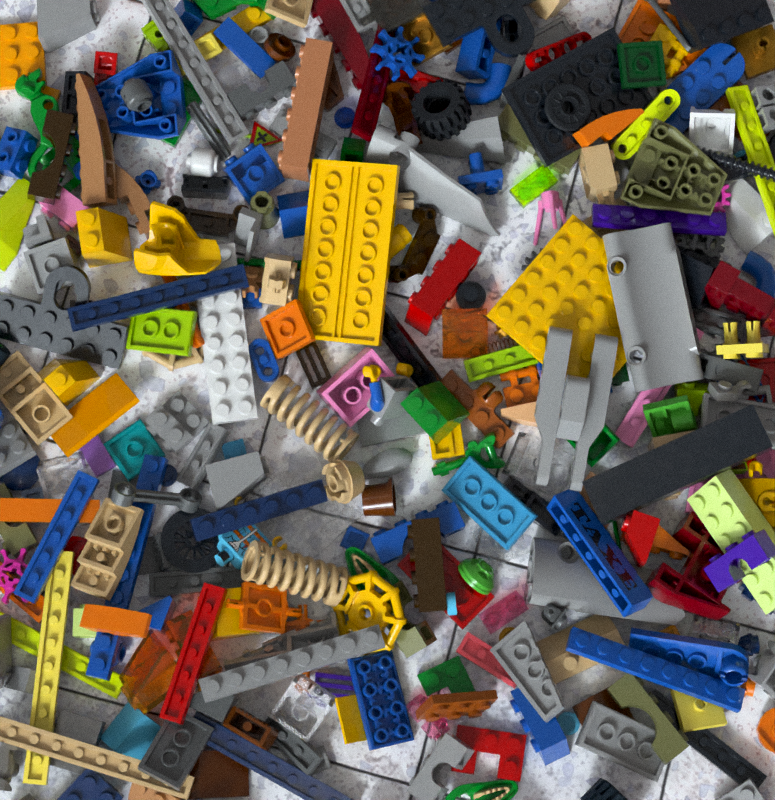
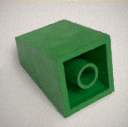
(435, 410)

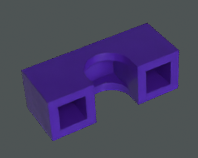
(726, 568)

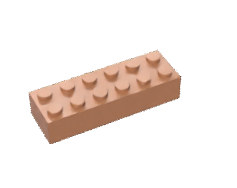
(307, 109)

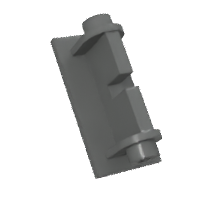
(553, 616)

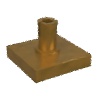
(757, 50)

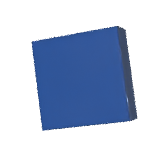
(354, 538)

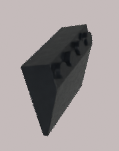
(715, 21)

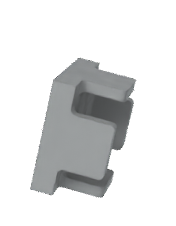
(48, 257)

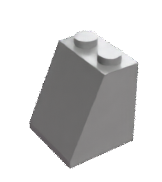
(65, 21)
(236, 477)

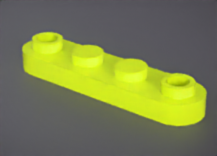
(635, 132)

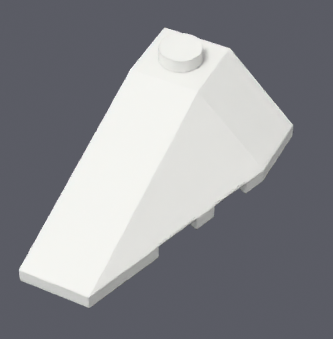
(746, 216)

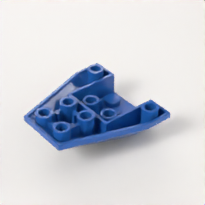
(168, 110)

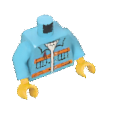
(235, 543)

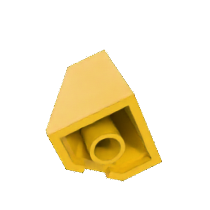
(68, 378)

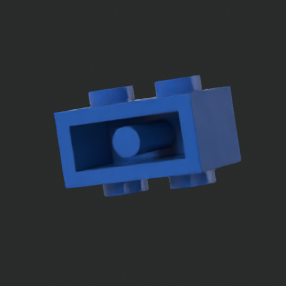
(16, 152)

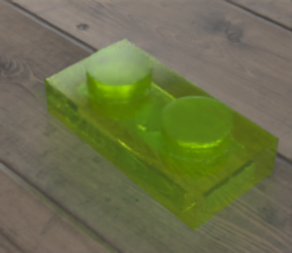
(533, 186)

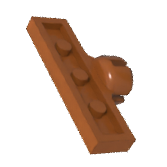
(480, 406)

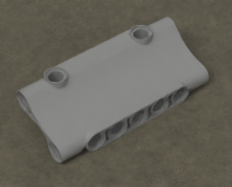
(653, 307)

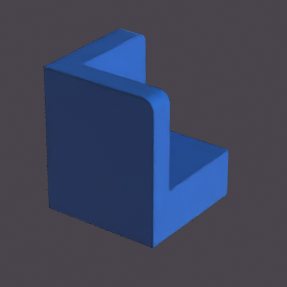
(189, 15)

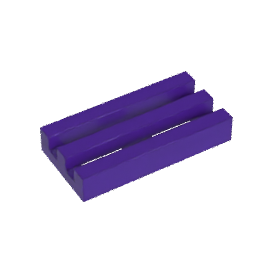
(335, 686)

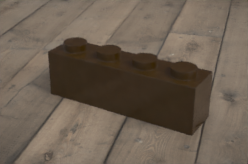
(428, 565)

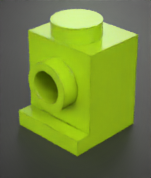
(150, 32)

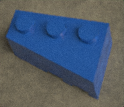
(546, 737)

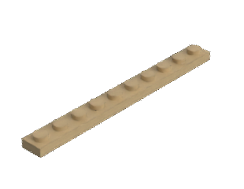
(84, 755)

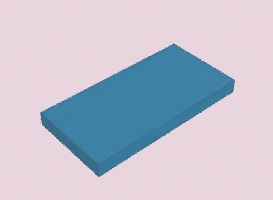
(489, 503)

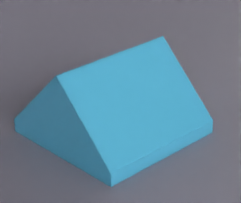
(131, 732)

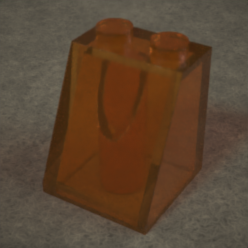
(148, 674)

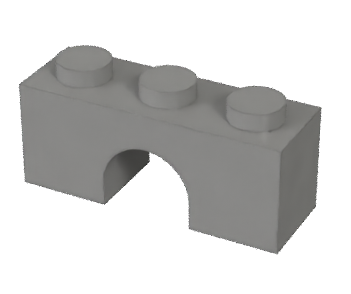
(448, 750)

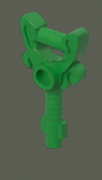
(474, 449)

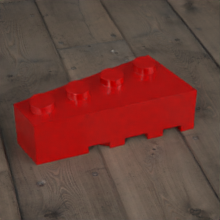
(441, 285)

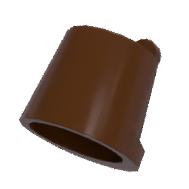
(379, 499)

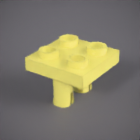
(752, 348)

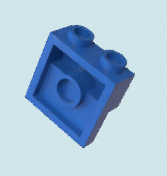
(253, 171)

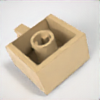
(598, 173)
(277, 279)

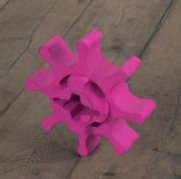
(17, 566)

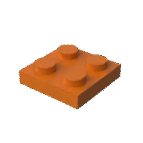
(287, 329)

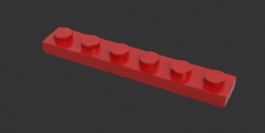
(193, 653)

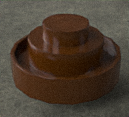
(279, 47)

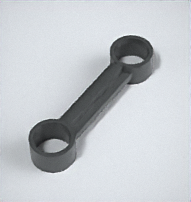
(125, 494)

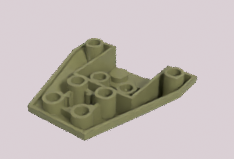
(672, 174)

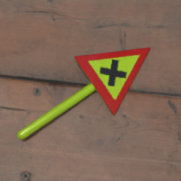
(260, 135)

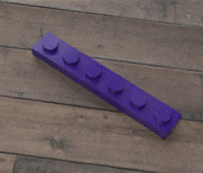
(635, 217)

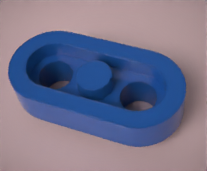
(263, 361)

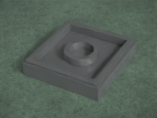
(516, 73)

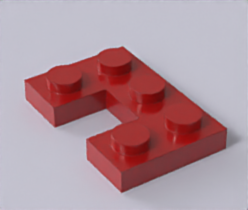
(506, 744)

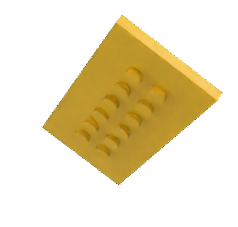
(348, 249)

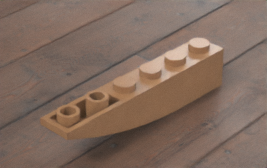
(95, 148)

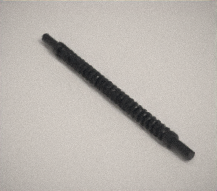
(739, 164)

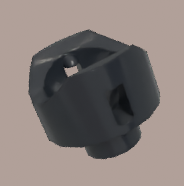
(470, 295)

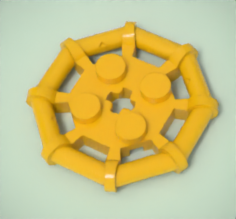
(375, 602)

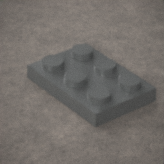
(176, 751)

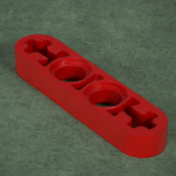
(556, 47)

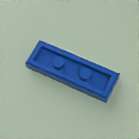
(244, 47)

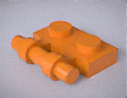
(520, 393)

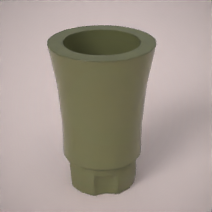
(270, 210)

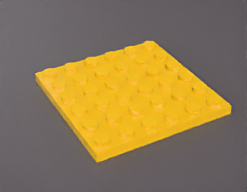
(567, 290)

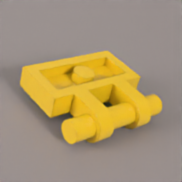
(669, 42)

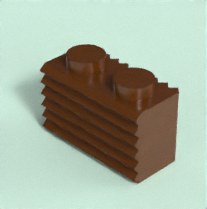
(251, 728)

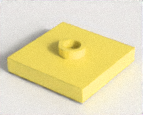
(695, 713)

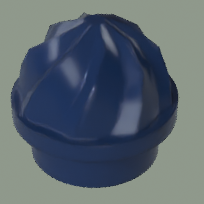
(750, 644)

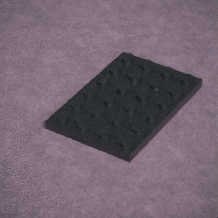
(591, 67)

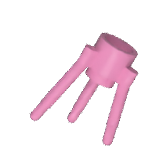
(551, 204)

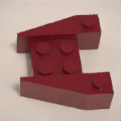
(741, 297)
(691, 587)

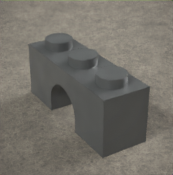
(249, 103)

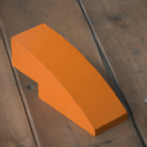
(606, 126)
(115, 621)

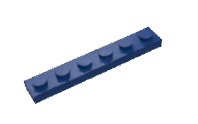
(56, 537)

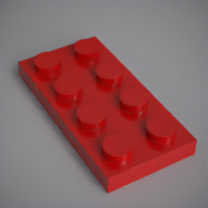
(468, 600)

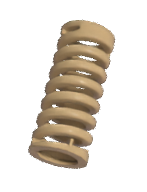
(272, 397)
(293, 578)

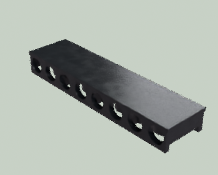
(677, 465)

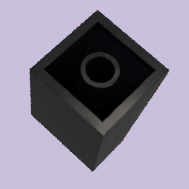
(698, 271)

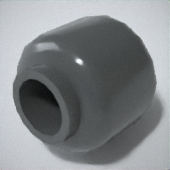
(136, 95)

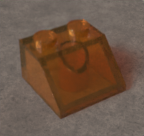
(462, 331)

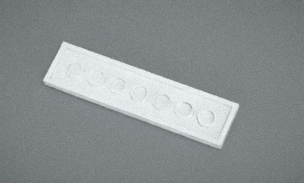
(227, 351)

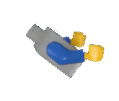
(388, 392)

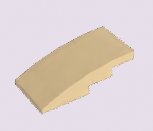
(31, 399)
(107, 549)

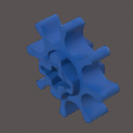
(401, 61)

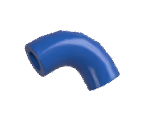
(491, 89)
(761, 271)

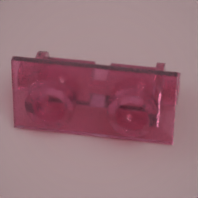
(503, 612)
(432, 729)

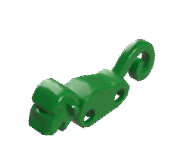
(31, 89)

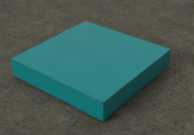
(130, 447)

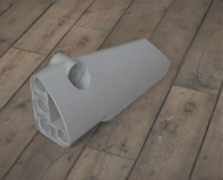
(426, 181)
(574, 587)

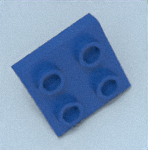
(479, 180)

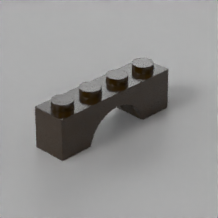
(45, 183)

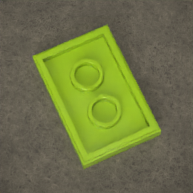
(163, 332)

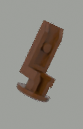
(398, 99)

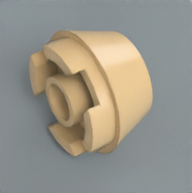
(343, 480)

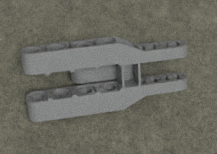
(582, 404)

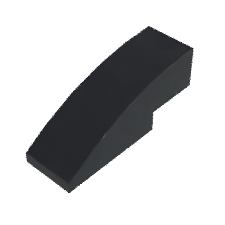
(536, 504)

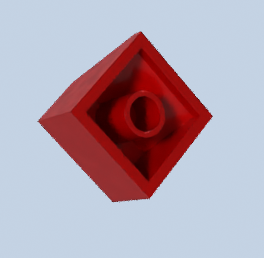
(639, 535)

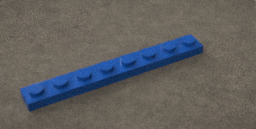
(655, 669)

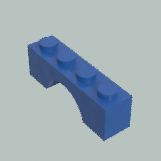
(390, 543)

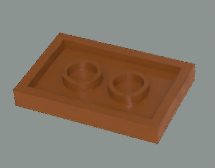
(456, 705)

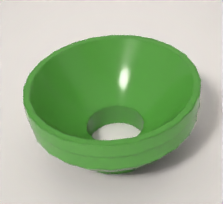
(477, 574)

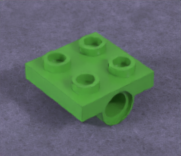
(670, 416)

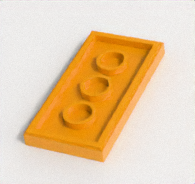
(95, 414)

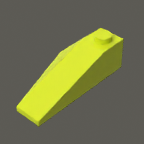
(14, 216)

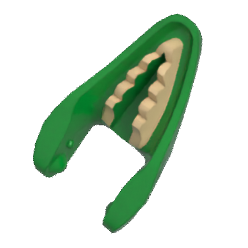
(359, 562)
(486, 790)

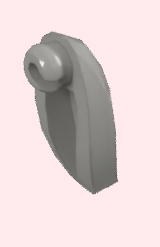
(388, 463)

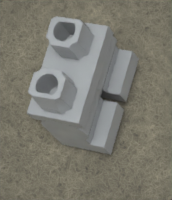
(765, 105)

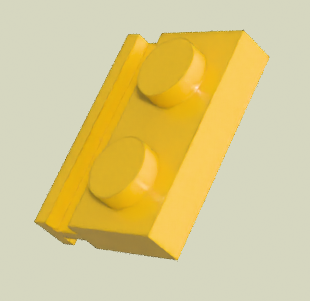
(449, 446)

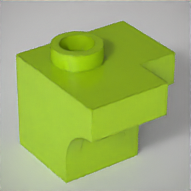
(694, 391)

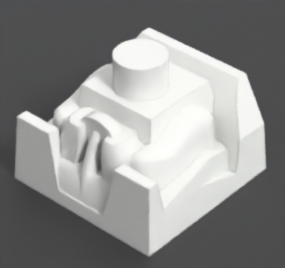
(712, 129)

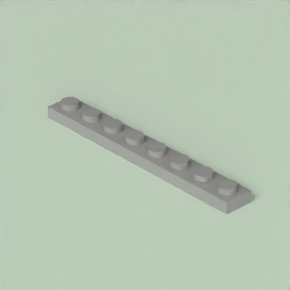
(197, 69)
(291, 663)

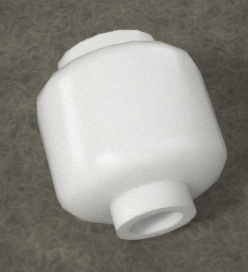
(203, 162)

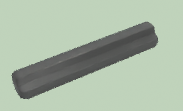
(208, 130)

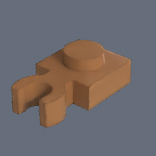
(254, 277)

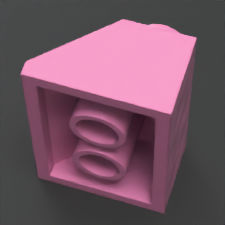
(349, 389)

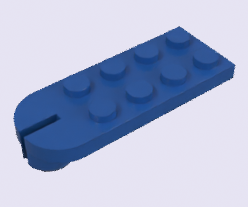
(705, 82)
(710, 657)

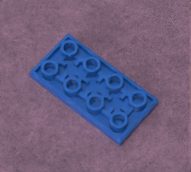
(380, 700)

